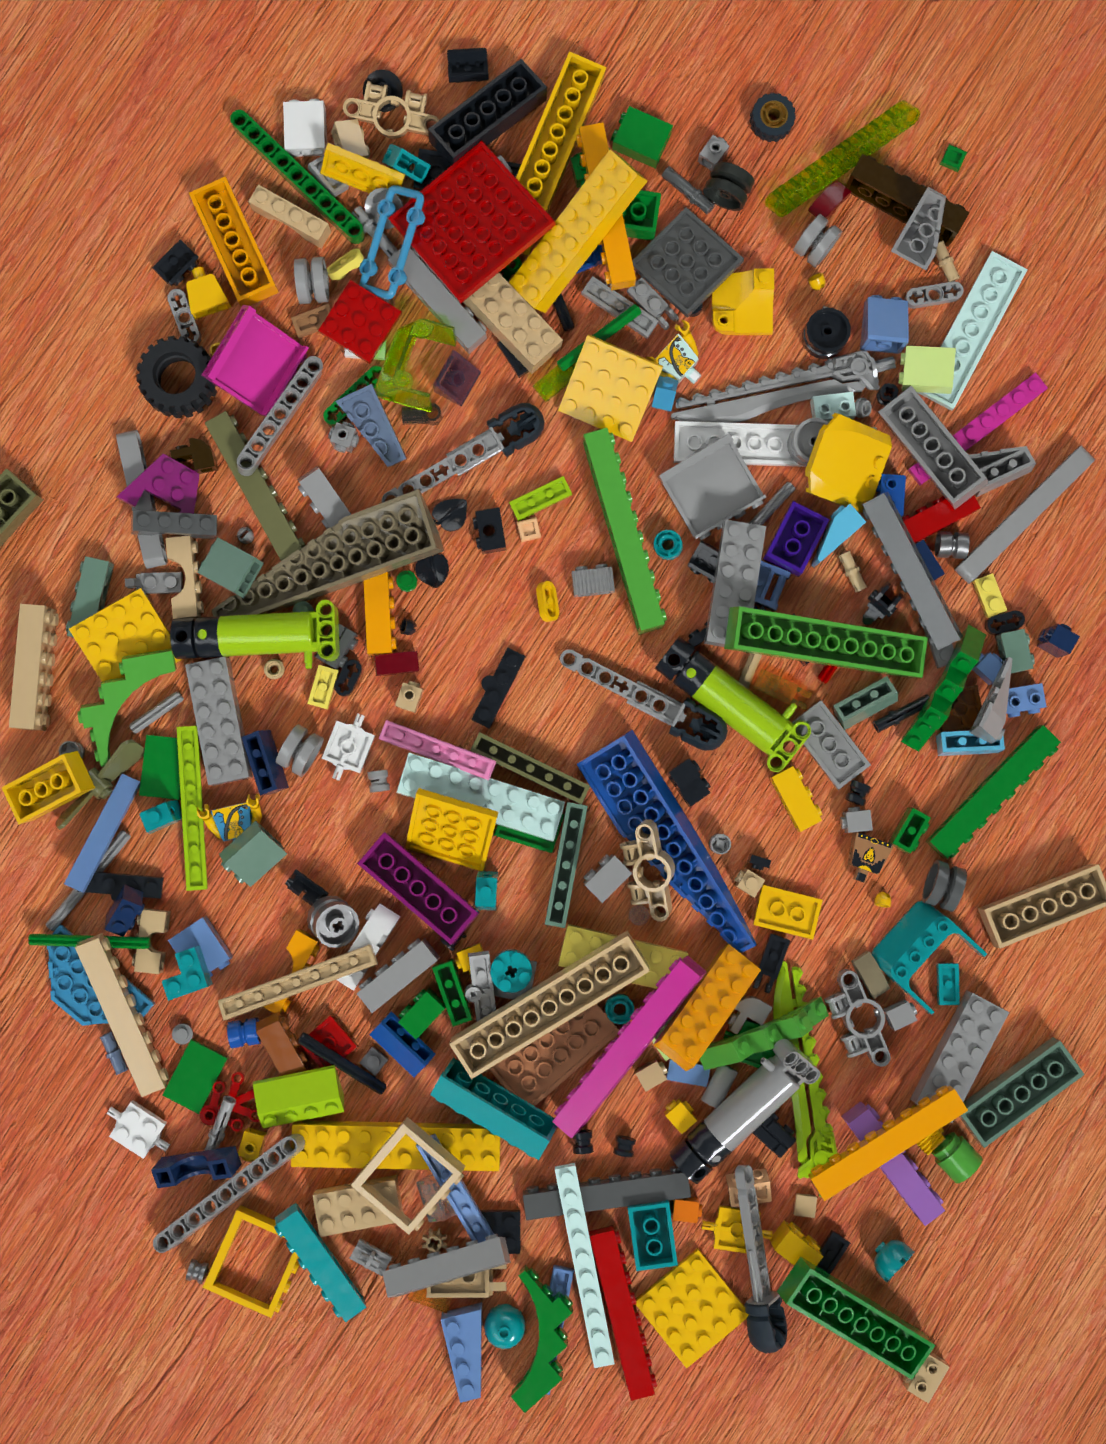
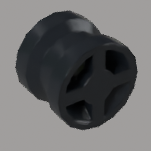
(624, 1146)

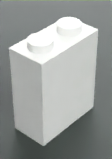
(305, 127)

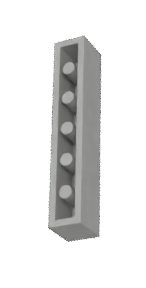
(441, 301)
(446, 1267)

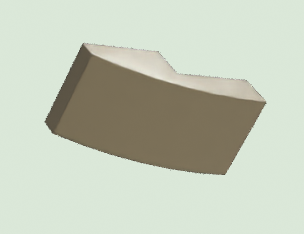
(871, 974)

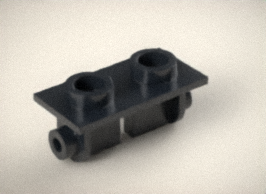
(300, 883)

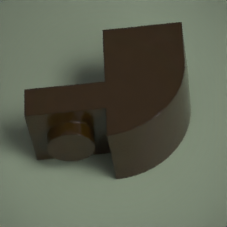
(202, 455)

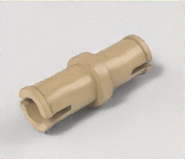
(946, 262)
(852, 571)

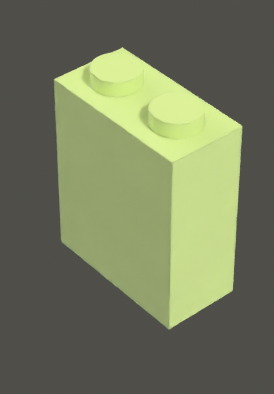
(928, 369)

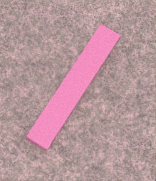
(437, 750)

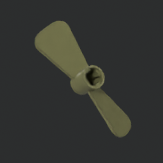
(123, 758)

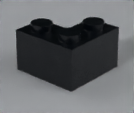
(688, 783)

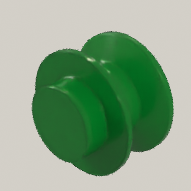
(406, 581)

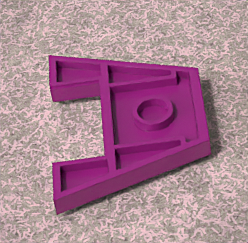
(167, 481)

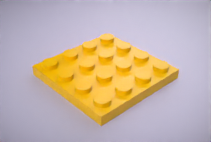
(610, 388)
(121, 630)
(451, 829)
(692, 1308)

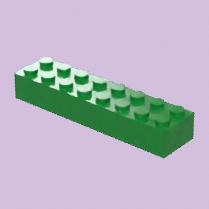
(855, 1318)

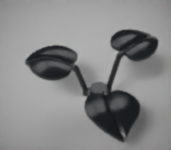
(451, 516)

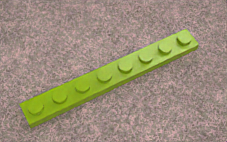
(191, 799)

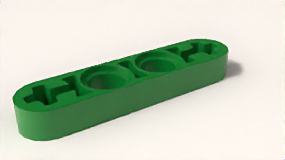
(362, 380)

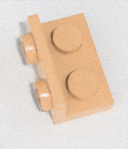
(761, 1184)

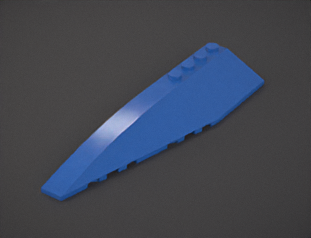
(635, 791)

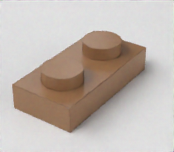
(310, 321)

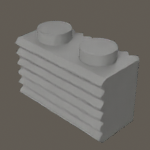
(592, 581)

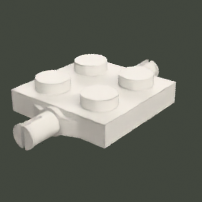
(348, 747)
(138, 1129)

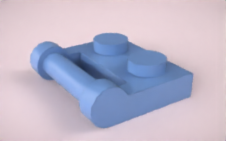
(765, 576)

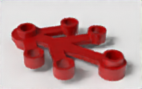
(214, 1108)

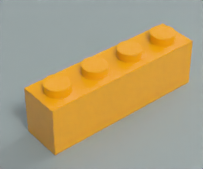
(378, 615)

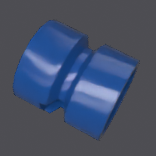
(242, 1033)

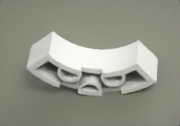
(375, 932)

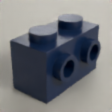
(1057, 640)
(124, 910)

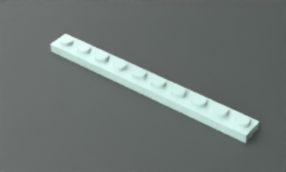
(584, 1265)

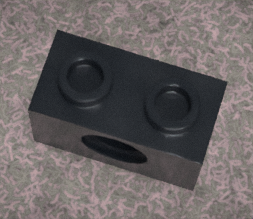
(492, 519)

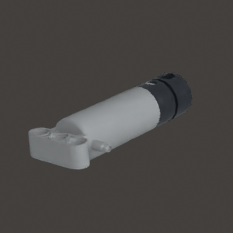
(744, 1110)

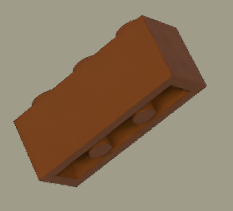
(281, 1044)

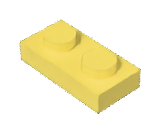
(989, 595)
(323, 687)

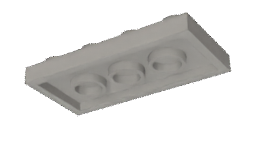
(831, 746)

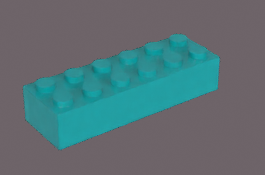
(495, 1109)

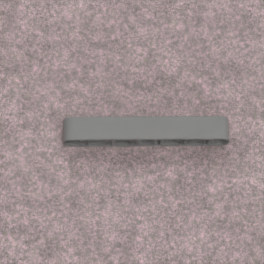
(281, 406)
(133, 465)

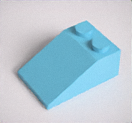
(843, 524)

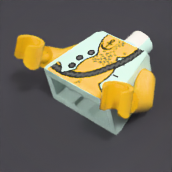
(679, 356)

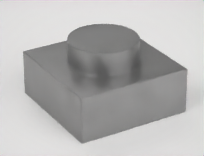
(374, 1060)

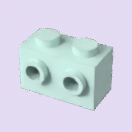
(826, 405)

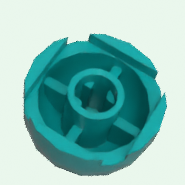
(891, 1258)
(504, 1326)

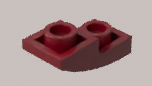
(829, 200)
(396, 663)

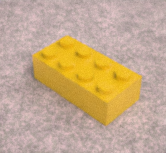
(48, 787)

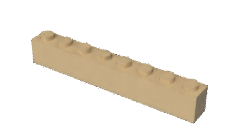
(122, 1014)

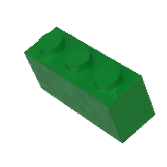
(452, 992)

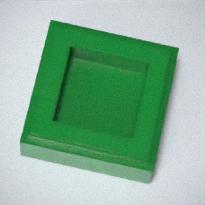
(953, 158)

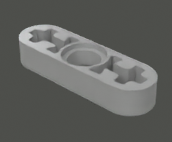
(948, 298)
(178, 311)

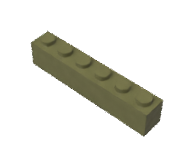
(530, 768)

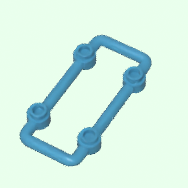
(415, 217)

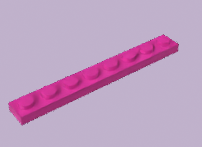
(991, 418)

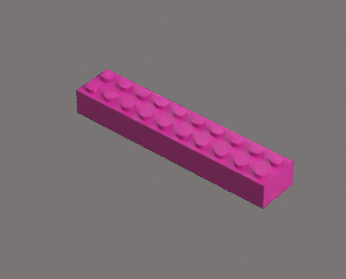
(626, 1049)

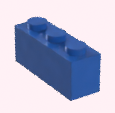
(402, 1046)

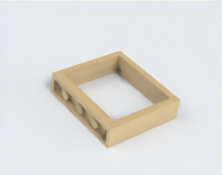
(435, 1150)

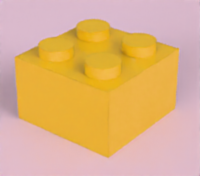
(792, 1244)

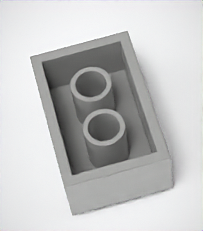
(606, 877)

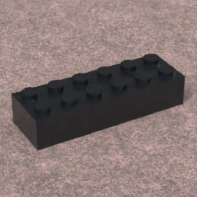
(488, 112)

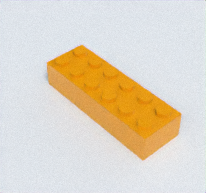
(233, 242)
(707, 1008)

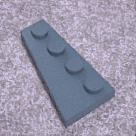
(370, 418)

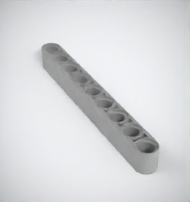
(1025, 514)
(220, 1197)

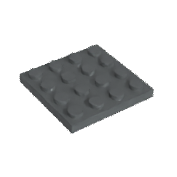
(687, 262)

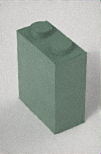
(230, 567)
(252, 854)

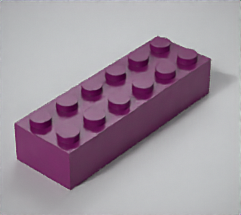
(418, 888)

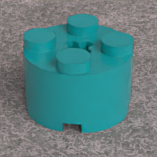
(505, 981)

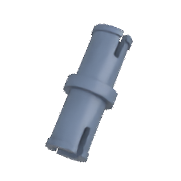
(113, 1053)

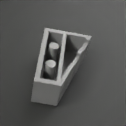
(1003, 466)
(323, 497)

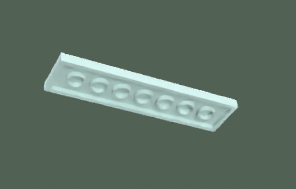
(978, 321)
(516, 806)

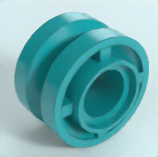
(664, 536)
(619, 999)

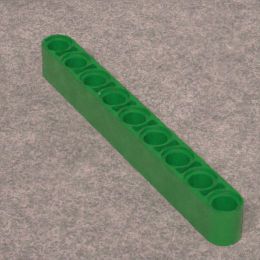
(292, 169)

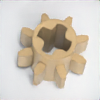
(437, 1236)

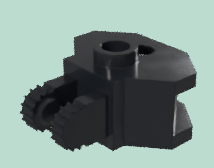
(880, 605)

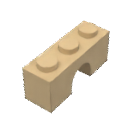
(149, 959)

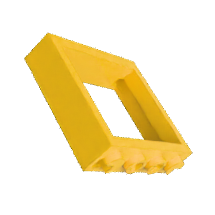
(210, 1284)

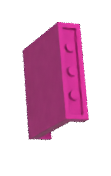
(254, 361)

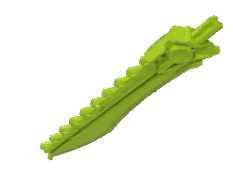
(822, 1139)

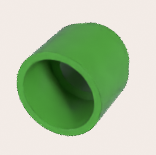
(957, 1158)

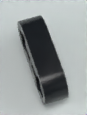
(1003, 618)
(344, 676)

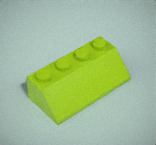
(298, 1096)

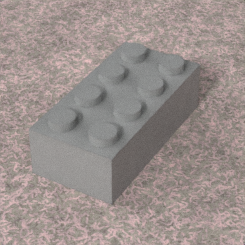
(398, 975)

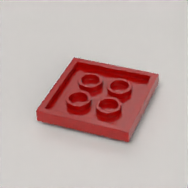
(360, 321)

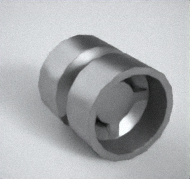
(954, 545)

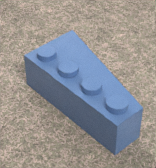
(464, 1343)

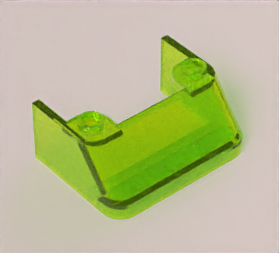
(394, 382)

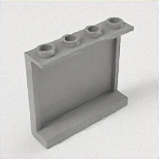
(712, 487)

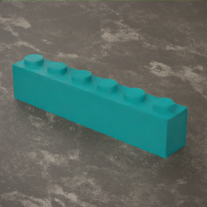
(320, 1262)

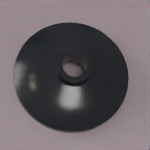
(382, 78)

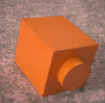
(686, 1209)

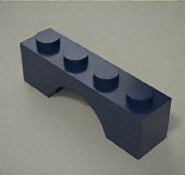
(218, 1162)

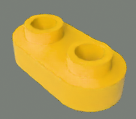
(547, 601)

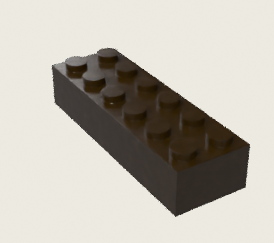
(899, 195)

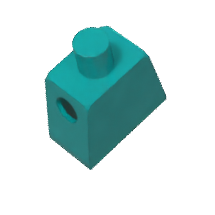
(401, 160)
(161, 816)
(486, 890)

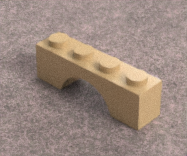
(277, 208)
(187, 602)

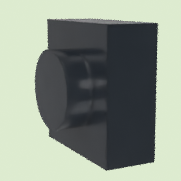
(758, 862)

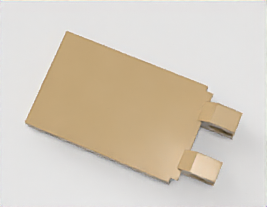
(471, 1286)

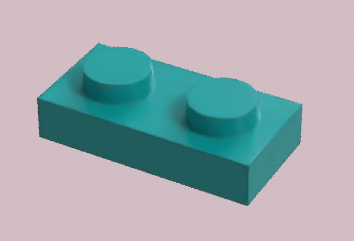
(948, 984)

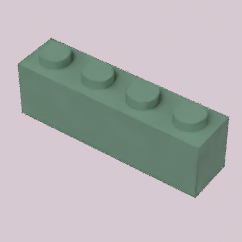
(90, 590)

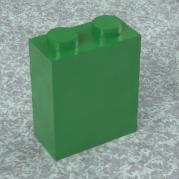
(641, 136)

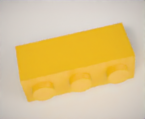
(796, 798)

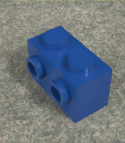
(896, 487)

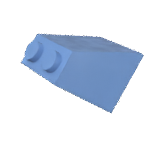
(884, 325)

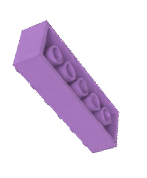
(899, 1170)

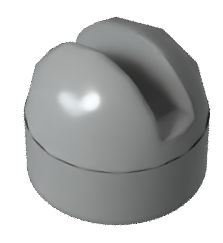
(248, 538)

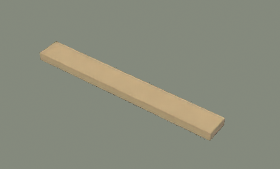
(297, 982)

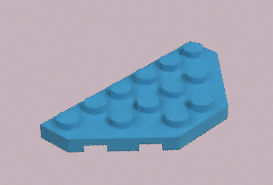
(73, 989)

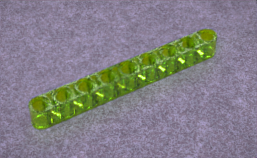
(842, 158)

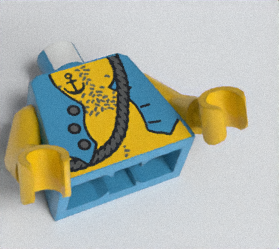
(233, 820)

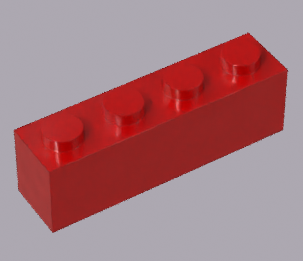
(937, 517)

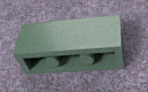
(865, 703)

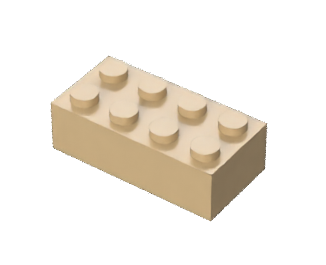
(346, 1210)

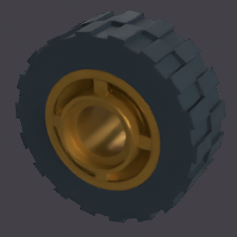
(777, 106)

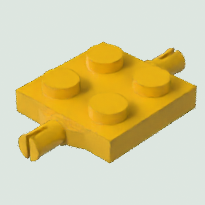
(729, 1230)

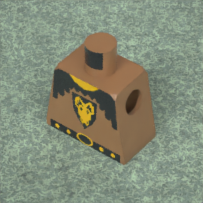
(867, 855)

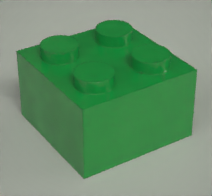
(422, 1013)

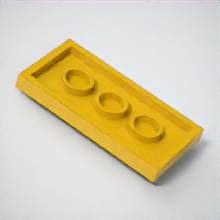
(357, 170)

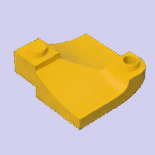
(745, 303)

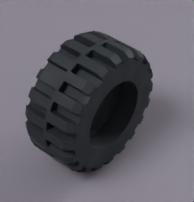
(154, 364)

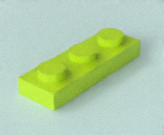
(540, 498)

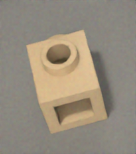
(409, 696)
(749, 882)

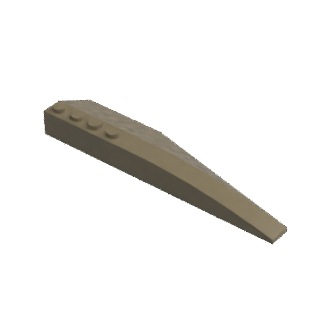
(344, 555)

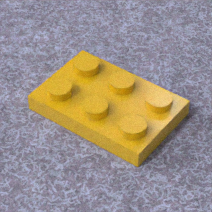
(787, 912)

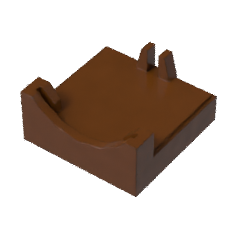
(963, 710)

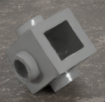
(346, 443)

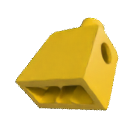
(205, 294)

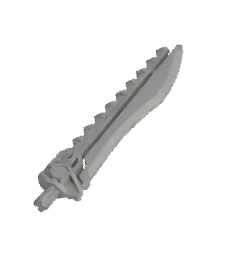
(845, 368)

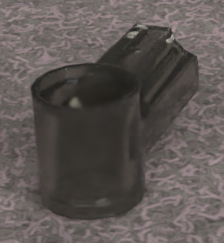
(416, 416)

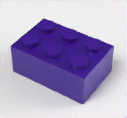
(796, 539)

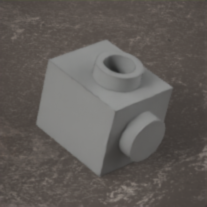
(713, 152)
(856, 820)
(900, 1014)

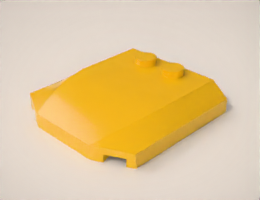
(847, 462)

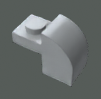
(748, 1007)

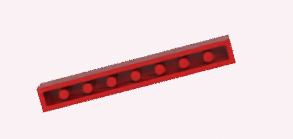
(622, 1313)

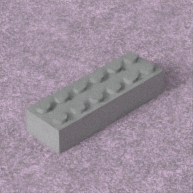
(933, 447)
(734, 575)
(218, 720)
(962, 1047)

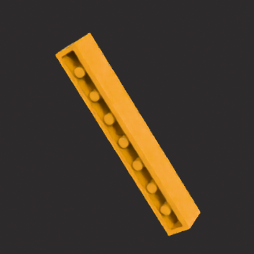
(615, 244)
(887, 1142)

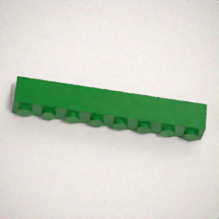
(993, 791)

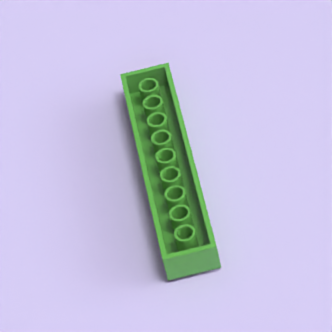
(623, 531)
(825, 642)

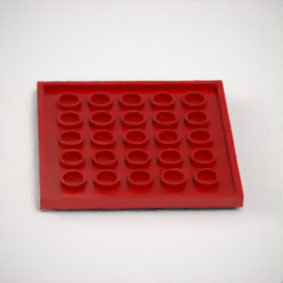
(474, 222)

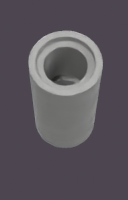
(719, 1086)

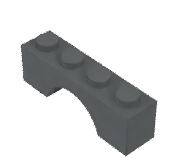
(186, 524)

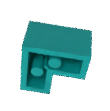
(193, 974)

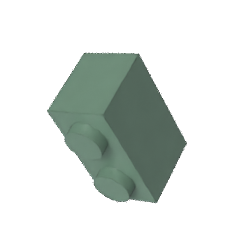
(1015, 645)

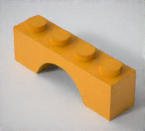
(302, 948)

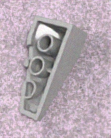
(921, 233)
(993, 712)

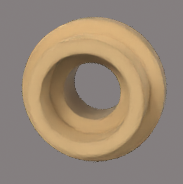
(269, 664)

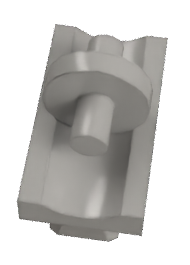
(370, 1257)

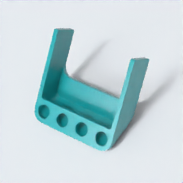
(912, 944)

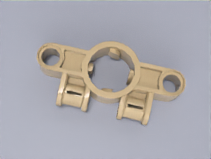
(373, 102)
(643, 890)

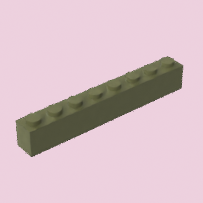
(255, 488)

